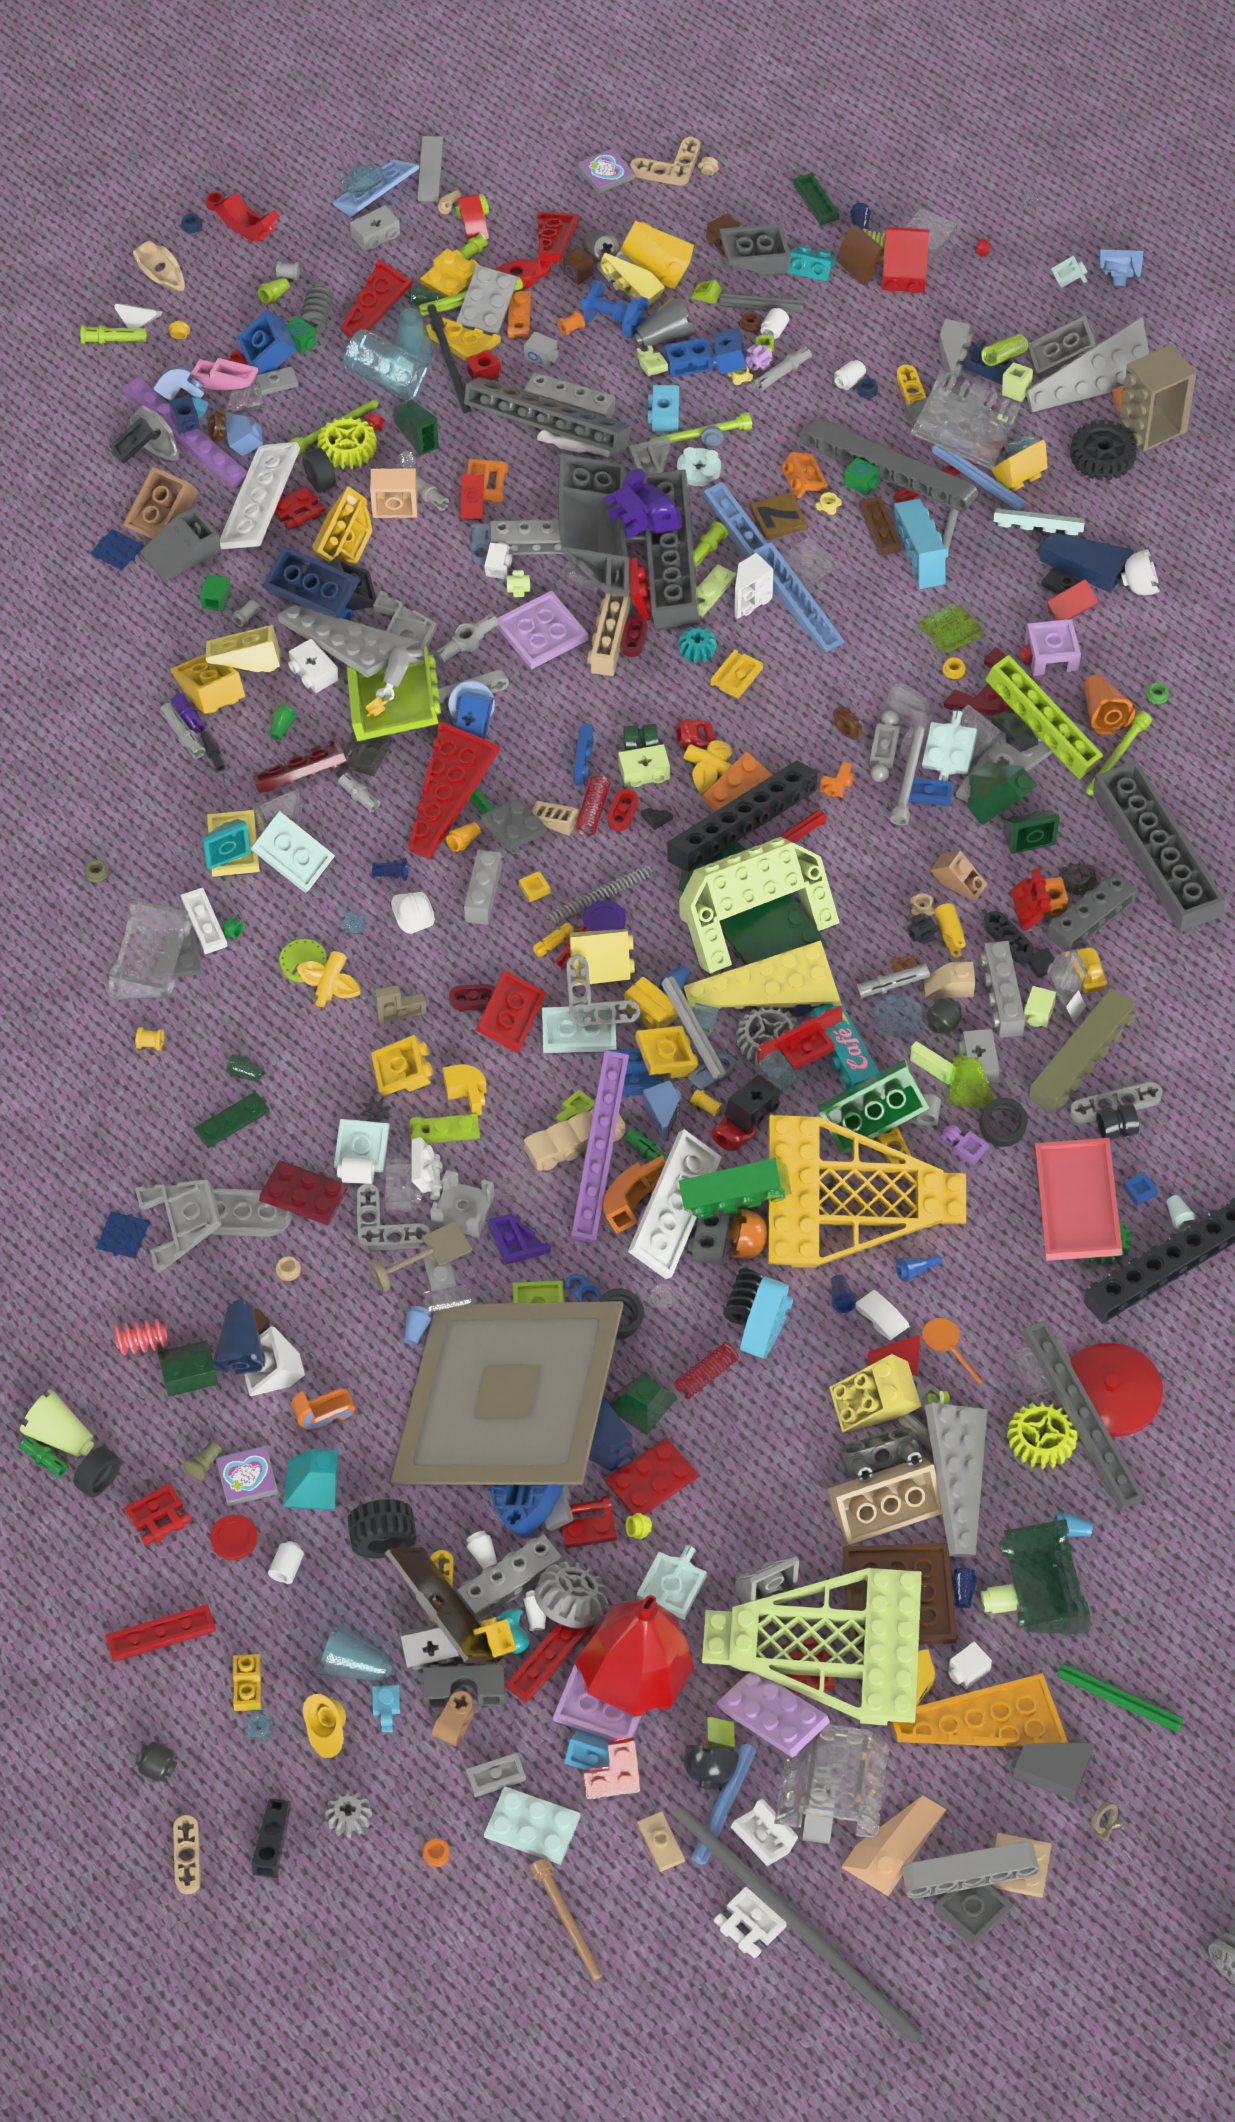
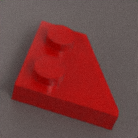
(905, 1349)

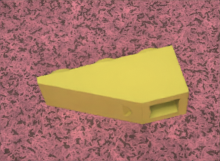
(632, 279)

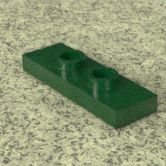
(816, 199)

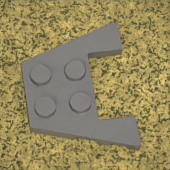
(404, 621)
(190, 1214)

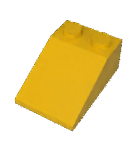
(658, 253)
(208, 683)

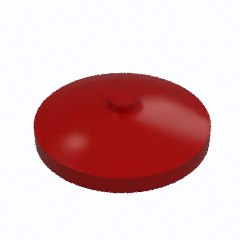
(1120, 1386)

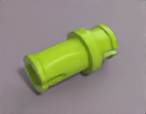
(474, 246)

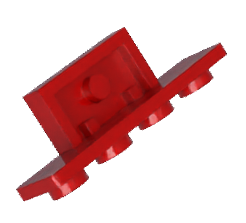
(806, 1041)

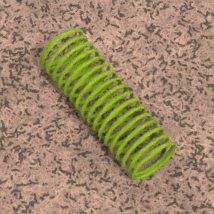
(1006, 354)

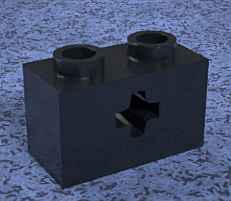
(753, 1102)

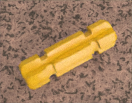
(552, 940)

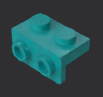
(811, 262)

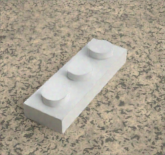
(204, 920)

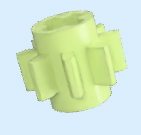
(518, 583)

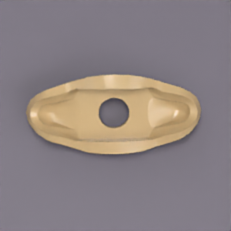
(150, 255)

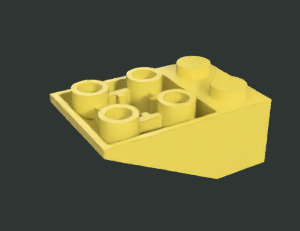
(858, 1395)

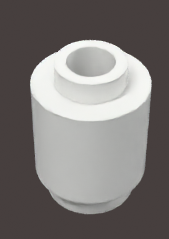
(774, 323)
(850, 374)

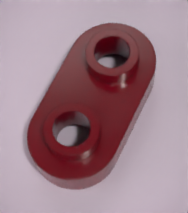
(634, 638)
(472, 994)

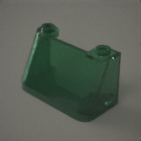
(1045, 1579)

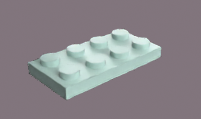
(1049, 522)

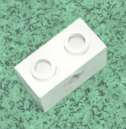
(313, 666)

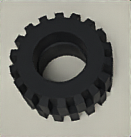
(381, 1526)

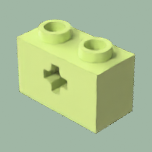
(644, 766)

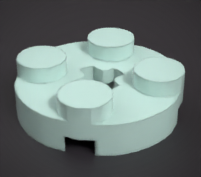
(700, 456)

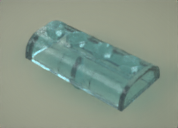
(384, 364)

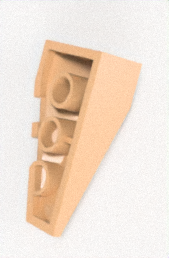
(881, 1857)

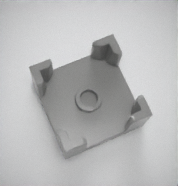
(463, 1204)

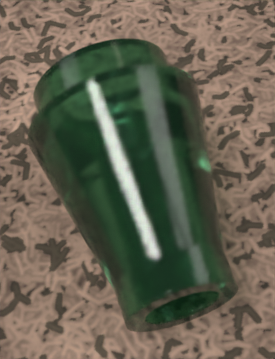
(421, 295)
(243, 1068)

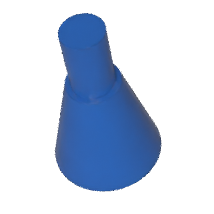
(911, 1267)

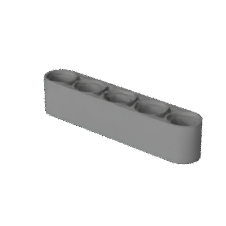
(970, 1870)

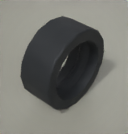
(319, 469)
(1009, 1105)
(633, 1303)
(97, 1471)

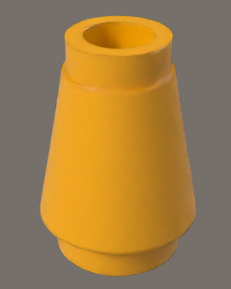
(461, 837)

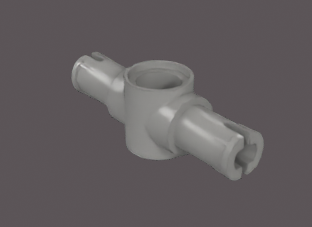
(475, 633)

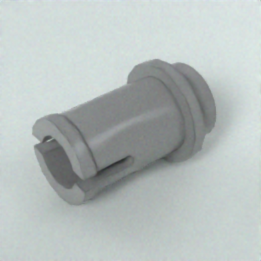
(242, 616)

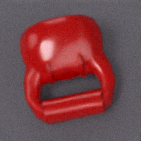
(688, 733)
(729, 1136)

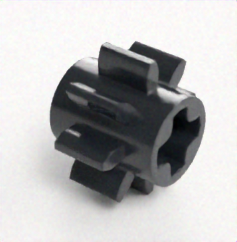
(921, 929)
(369, 1107)

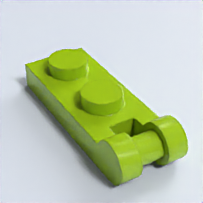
(445, 1128)

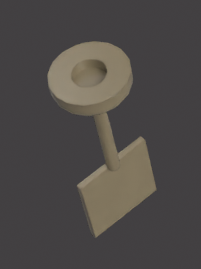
(444, 1245)

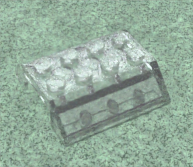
(965, 423)
(835, 1778)

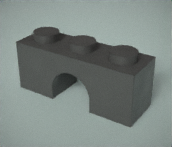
(442, 1681)

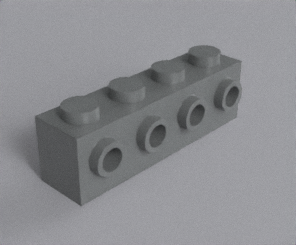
(1091, 912)

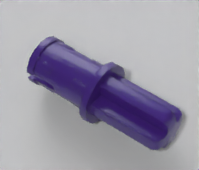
(188, 712)

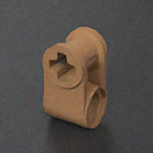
(453, 1722)

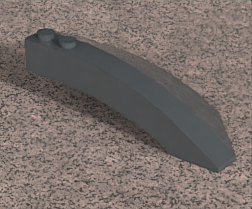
(584, 523)

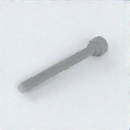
(900, 814)

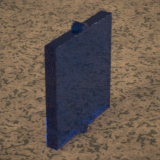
(117, 549)
(123, 1235)

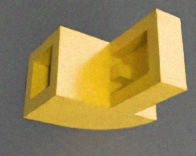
(466, 1081)

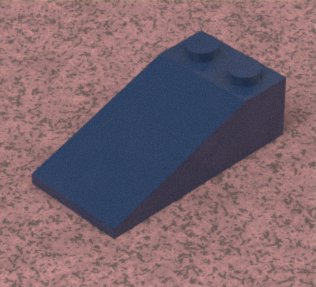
(310, 583)

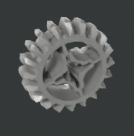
(769, 1025)

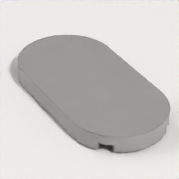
(247, 1216)

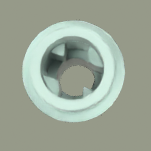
(1180, 1213)

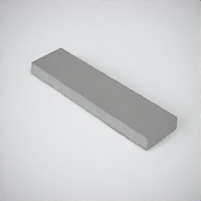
(430, 168)

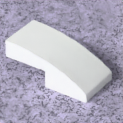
(883, 1314)

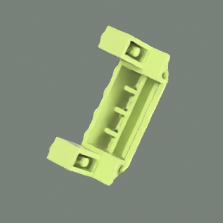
(749, 881)

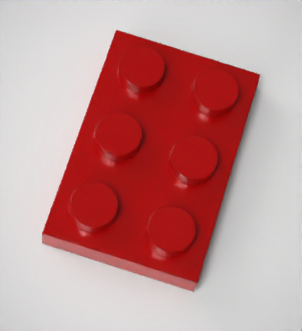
(510, 1011)
(651, 1478)

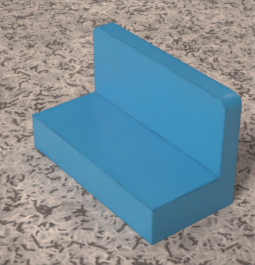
(587, 1751)

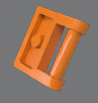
(483, 467)

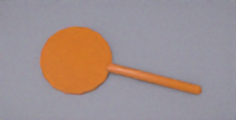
(944, 1335)

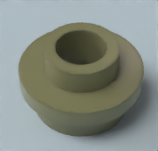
(96, 865)

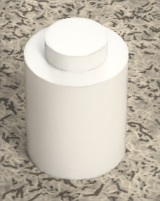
(356, 1170)
(286, 1562)

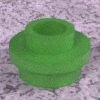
(1159, 688)

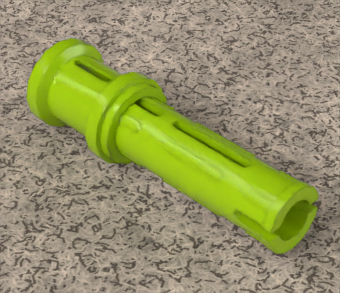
(102, 334)
(709, 541)

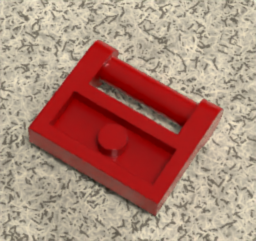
(591, 1529)

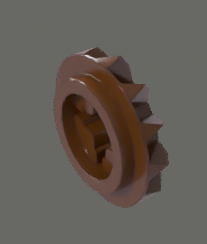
(217, 424)
(847, 722)

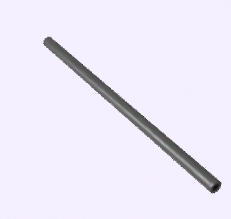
(798, 1924)

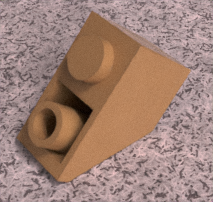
(959, 874)

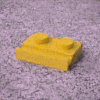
(736, 674)

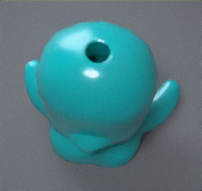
(519, 1634)

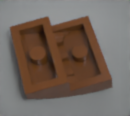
(859, 254)

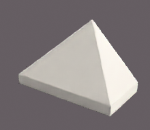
(136, 316)

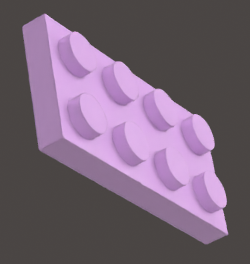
(773, 1713)

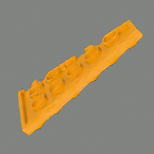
(993, 1716)

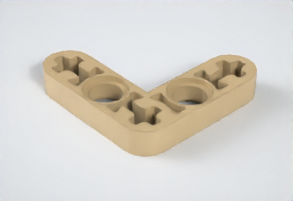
(671, 171)

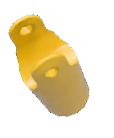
(950, 928)

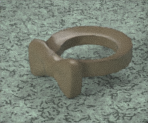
(1113, 1823)

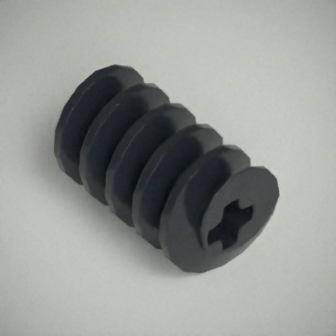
(742, 1296)

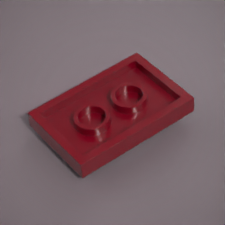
(303, 1192)

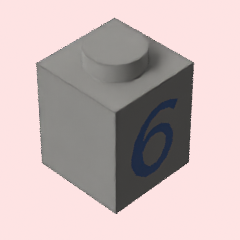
(541, 350)

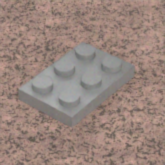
(487, 300)

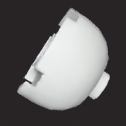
(1140, 574)

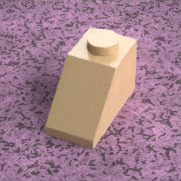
(951, 981)

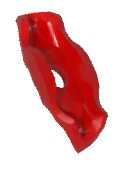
(532, 270)

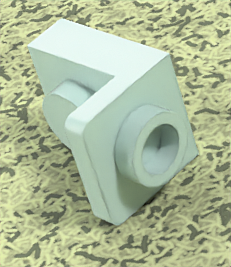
(1069, 271)

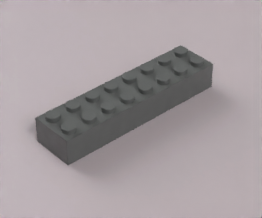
(673, 558)
(1158, 846)

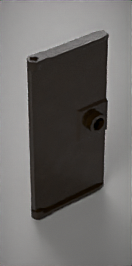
(442, 1603)

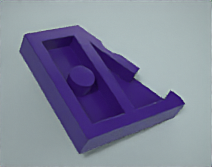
(515, 1240)

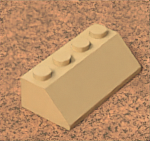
(887, 1502)

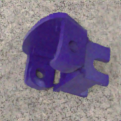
(643, 506)

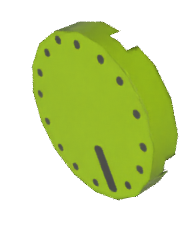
(299, 952)

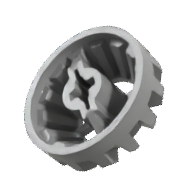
(571, 1595)

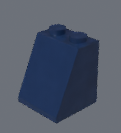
(611, 1440)

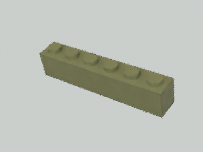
(1082, 1050)

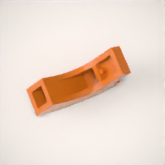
(628, 1190)

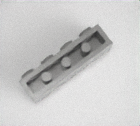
(572, 395)
(528, 536)
(1003, 989)
(509, 1578)

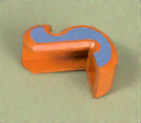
(322, 1409)

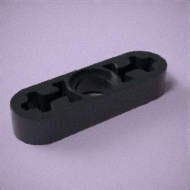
(1007, 927)

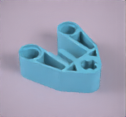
(766, 1317)

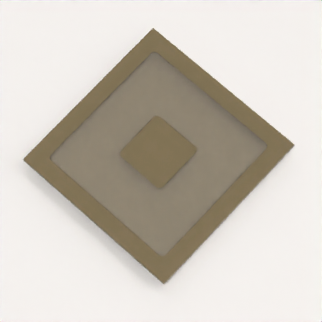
(508, 1394)

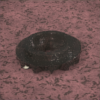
(1086, 882)

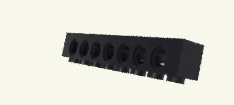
(741, 816)
(1167, 1269)

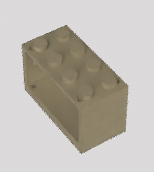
(1173, 381)

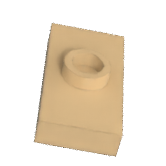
(660, 1841)

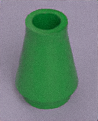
(281, 721)

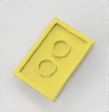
(247, 863)

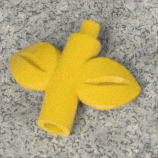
(709, 763)
(328, 978)

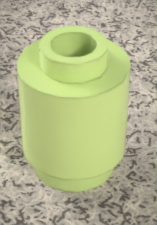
(999, 1599)

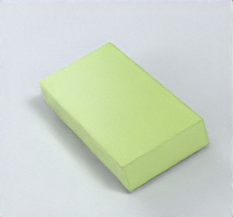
(931, 1062)

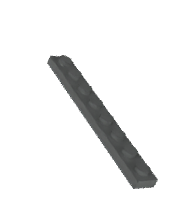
(1083, 1415)

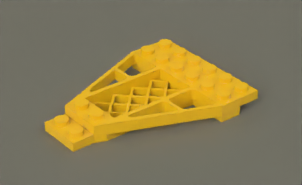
(796, 1220)

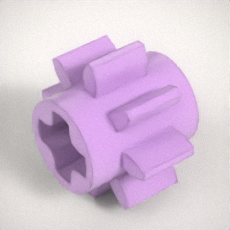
(758, 357)

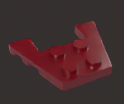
(988, 699)

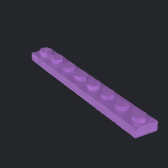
(194, 441)
(599, 1146)

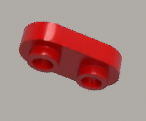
(621, 811)

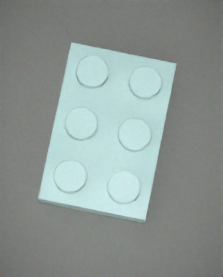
(292, 852)
(564, 1036)
(532, 1825)

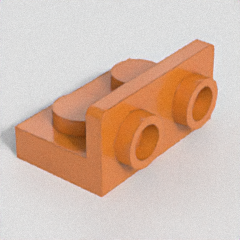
(803, 473)

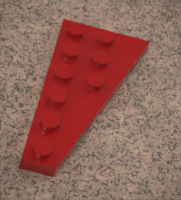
(450, 780)

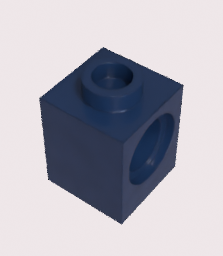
(184, 414)

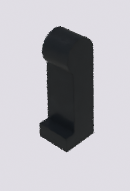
(271, 1839)

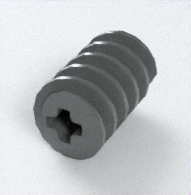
(598, 243)
(317, 307)

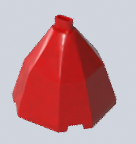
(636, 1658)

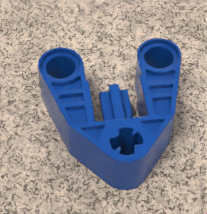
(524, 1506)

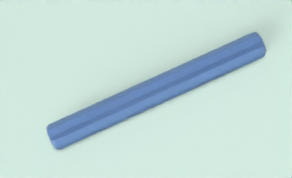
(981, 478)
(725, 1801)

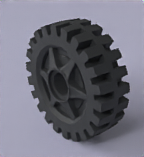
(1103, 450)

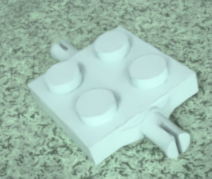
(950, 747)
(673, 1582)

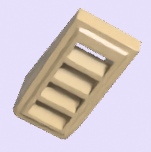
(558, 824)

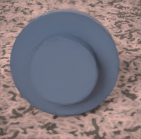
(712, 436)

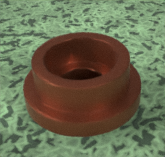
(750, 322)

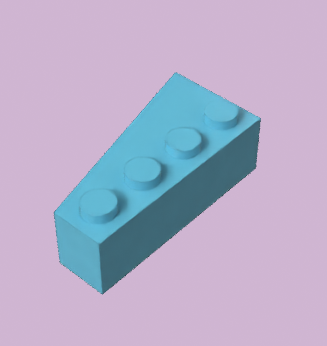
(921, 542)

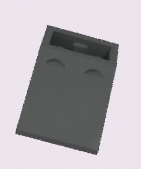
(182, 544)

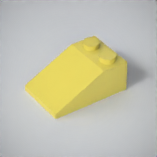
(248, 650)

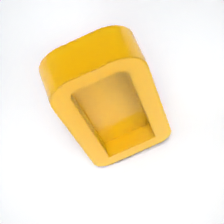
(1095, 977)

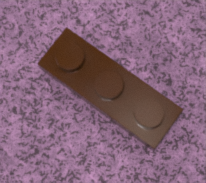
(880, 525)

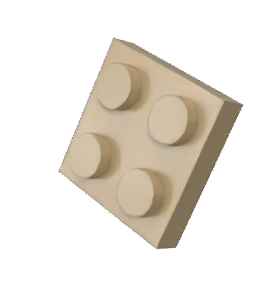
(1032, 1885)

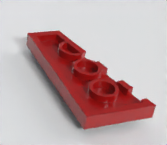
(555, 234)
(379, 295)

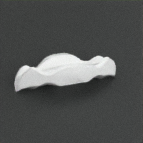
(570, 444)

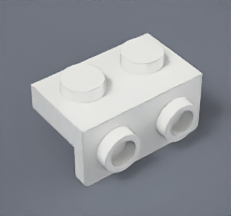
(764, 1837)

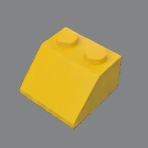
(1022, 466)

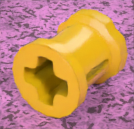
(149, 1038)

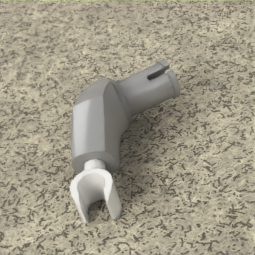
(396, 669)

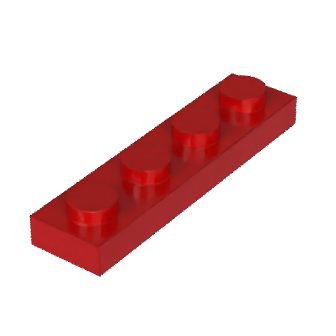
(160, 1633)
(545, 1660)

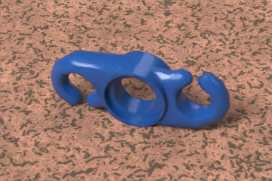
(586, 1287)

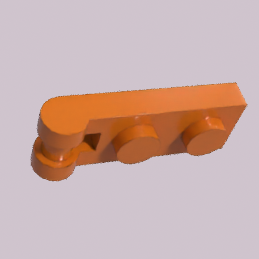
(519, 315)

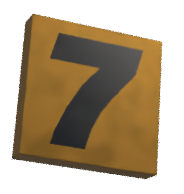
(778, 516)

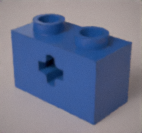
(728, 351)
(481, 709)

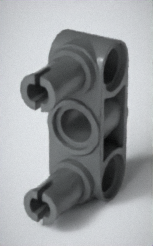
(897, 1447)

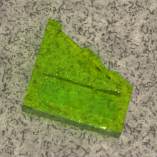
(969, 1083)

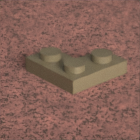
(393, 1007)

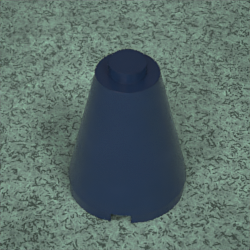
(239, 1341)

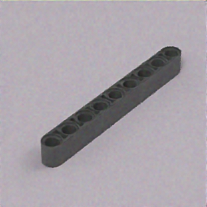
(891, 464)

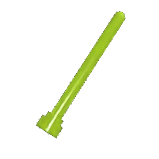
(743, 422)
(304, 442)
(1139, 723)

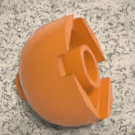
(749, 1234)

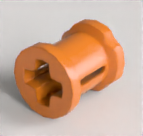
(570, 323)

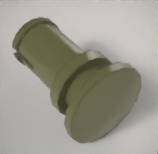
(200, 1463)

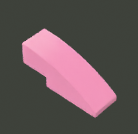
(223, 374)

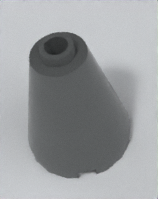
(665, 324)

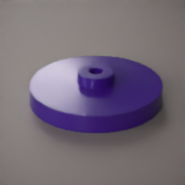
(604, 916)

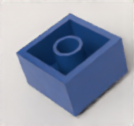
(266, 342)

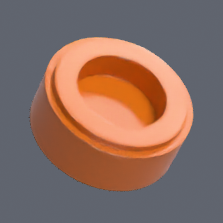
(436, 1852)

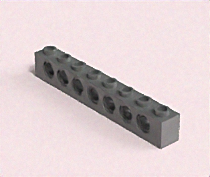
(547, 414)

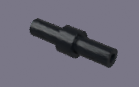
(212, 751)

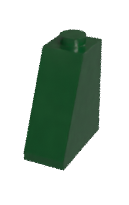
(418, 426)

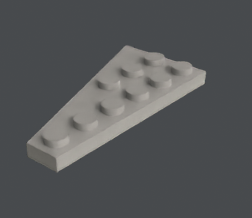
(1092, 372)
(350, 642)

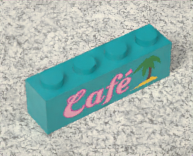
(850, 1052)

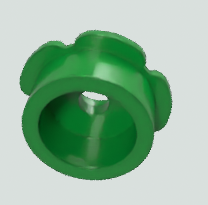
(232, 928)

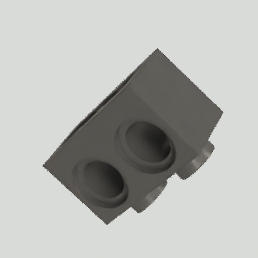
(712, 1236)

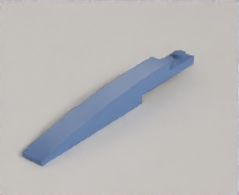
(785, 582)

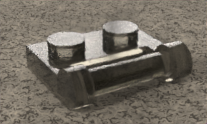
(369, 755)

